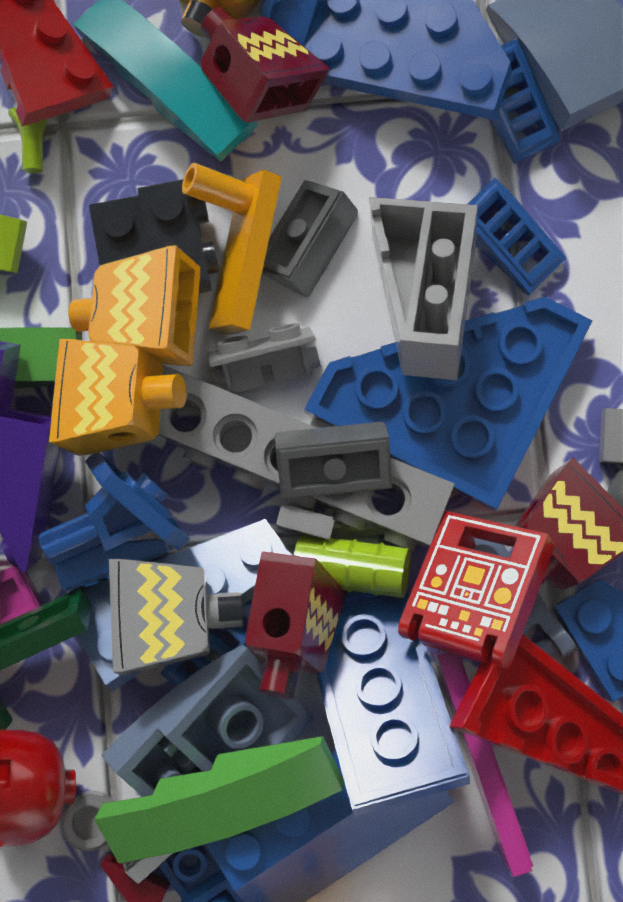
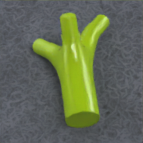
(32, 143)

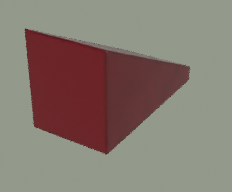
(148, 890)

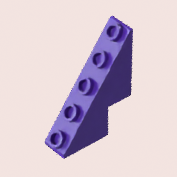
(26, 470)

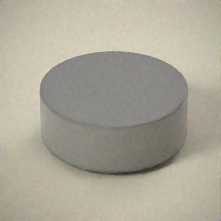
(79, 823)

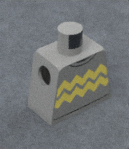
(164, 614)

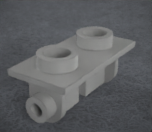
(283, 350)

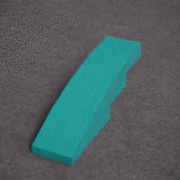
(164, 75)

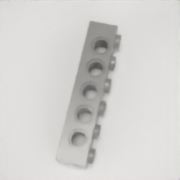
(421, 493)

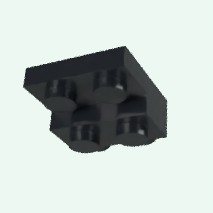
(152, 221)

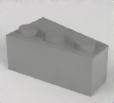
(426, 277)

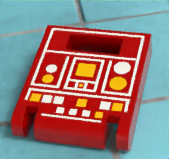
(475, 595)

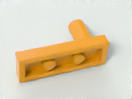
(253, 210)

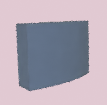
(571, 50)
(205, 717)

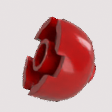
(31, 787)

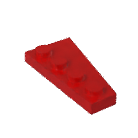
(46, 62)
(545, 716)

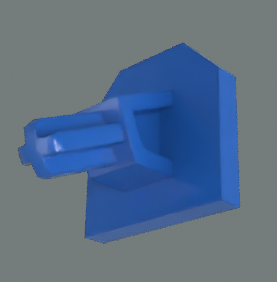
(114, 515)

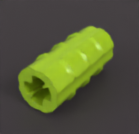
(360, 565)

